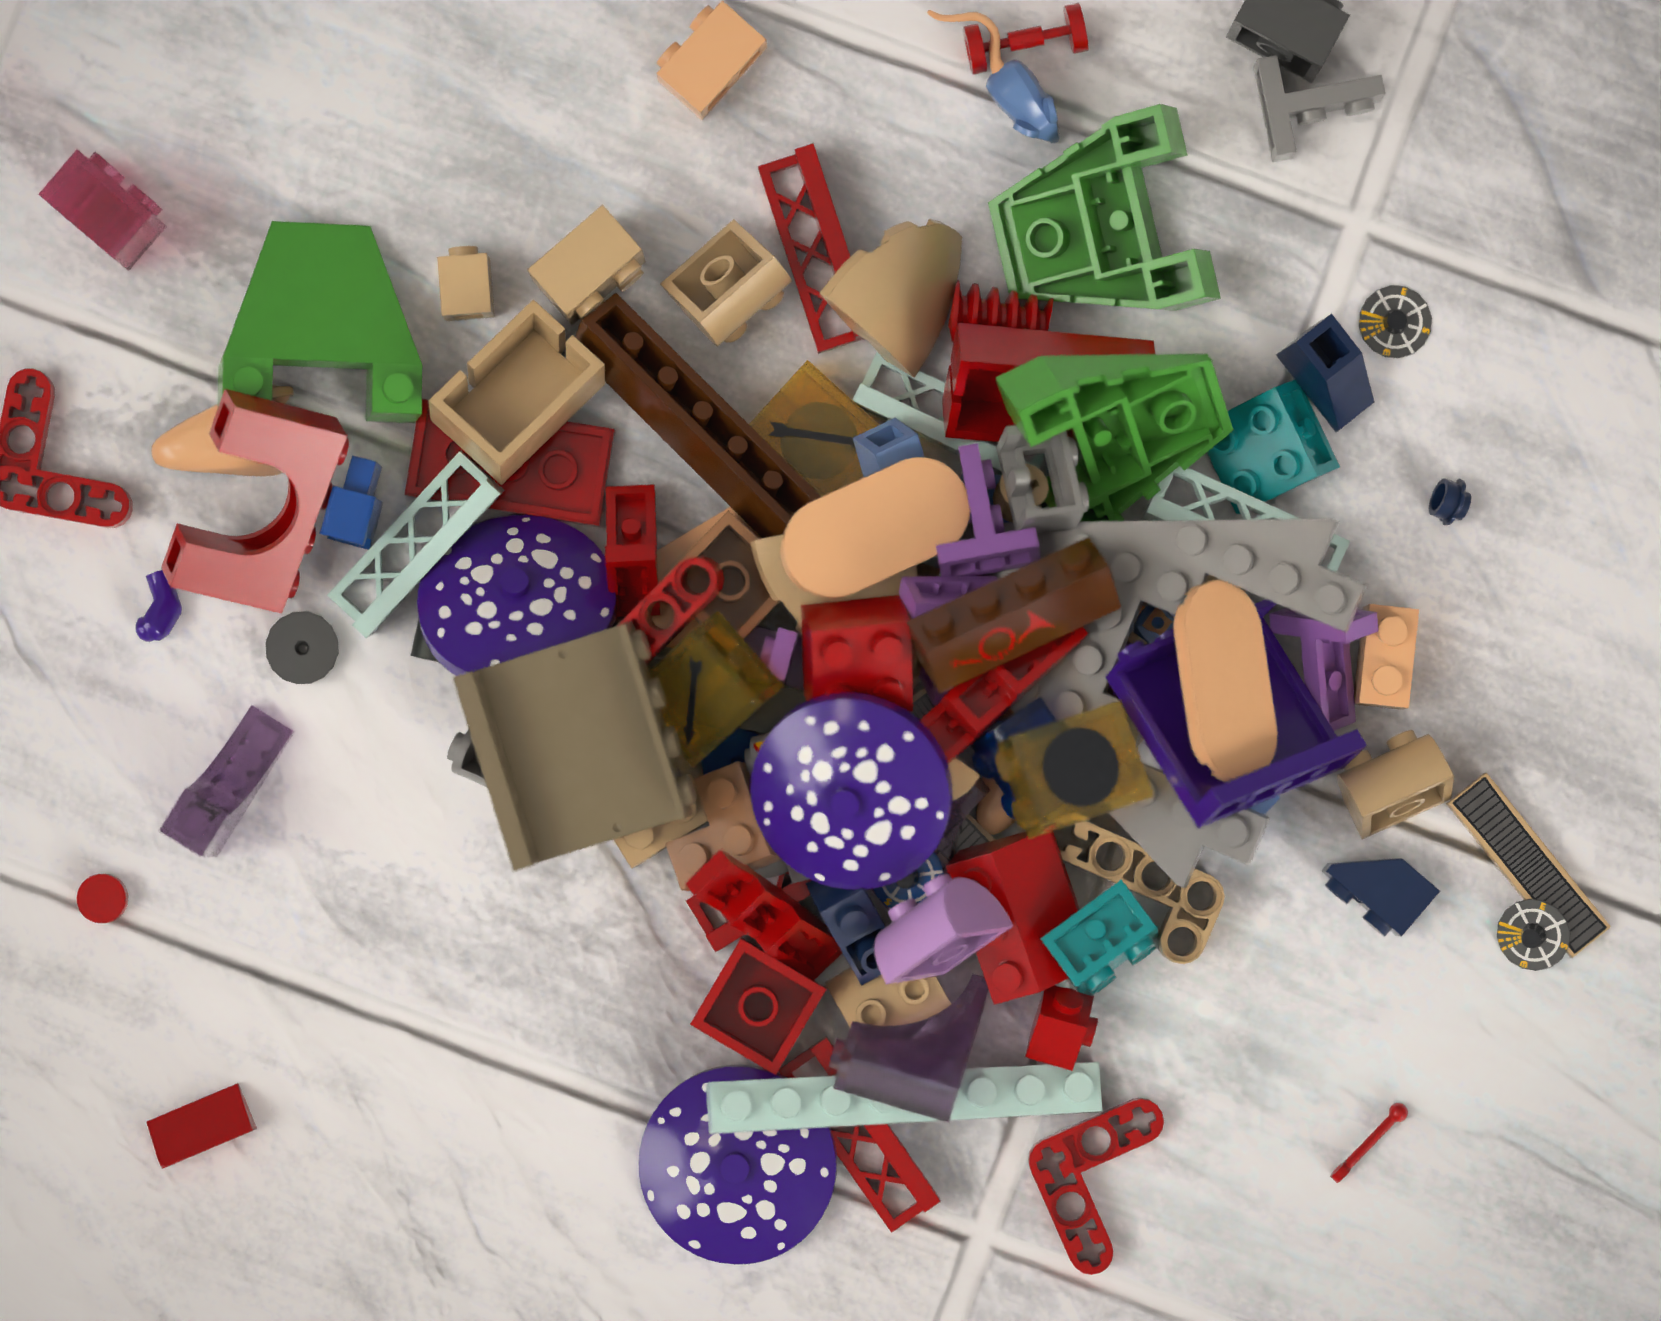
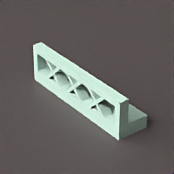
(922, 423)
(1164, 510)
(428, 556)

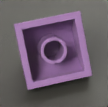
(939, 930)

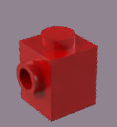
(1061, 1027)

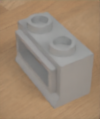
(1061, 459)

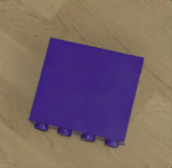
(1306, 747)

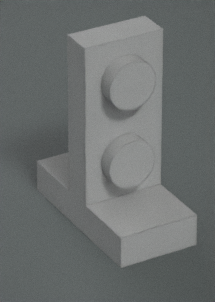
(1307, 105)

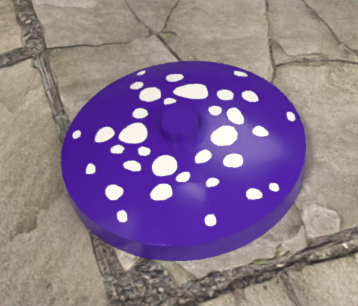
(513, 592)
(851, 791)
(732, 1192)

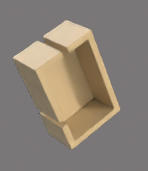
(518, 392)

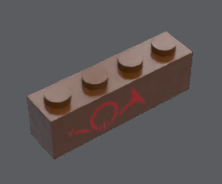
(1014, 614)

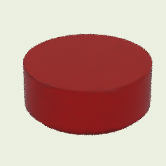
(102, 898)

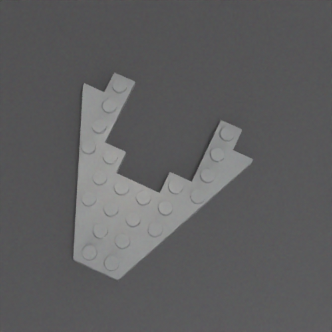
(1159, 566)

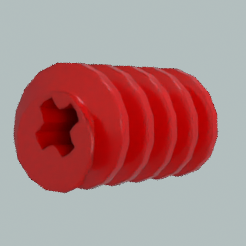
(992, 312)

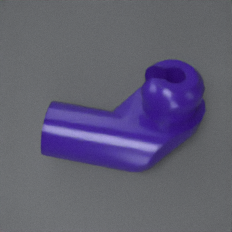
(163, 611)

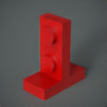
(631, 545)

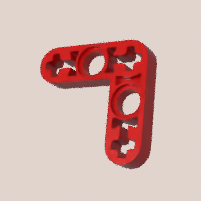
(29, 464)
(1078, 1161)

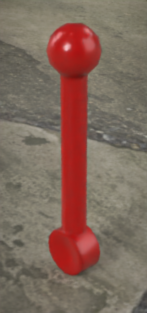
(1397, 1113)

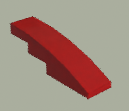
(985, 698)
(766, 914)

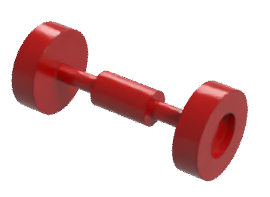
(1027, 38)

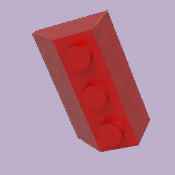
(1037, 896)

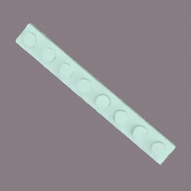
(982, 1095)

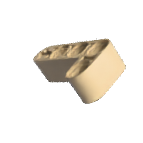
(1175, 897)

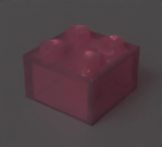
(94, 202)

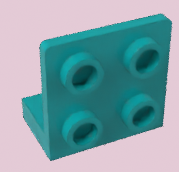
(1273, 445)
(1102, 939)

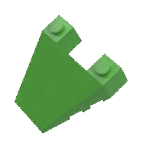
(1088, 226)
(325, 304)
(1127, 415)

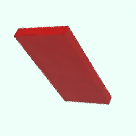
(557, 482)

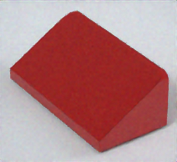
(200, 1125)

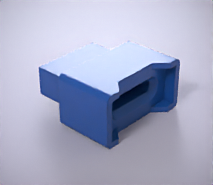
(354, 510)

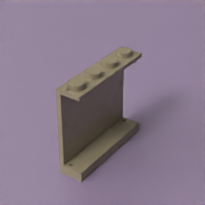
(575, 745)

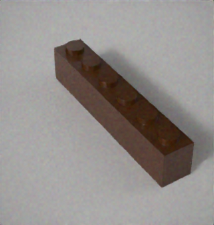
(694, 419)

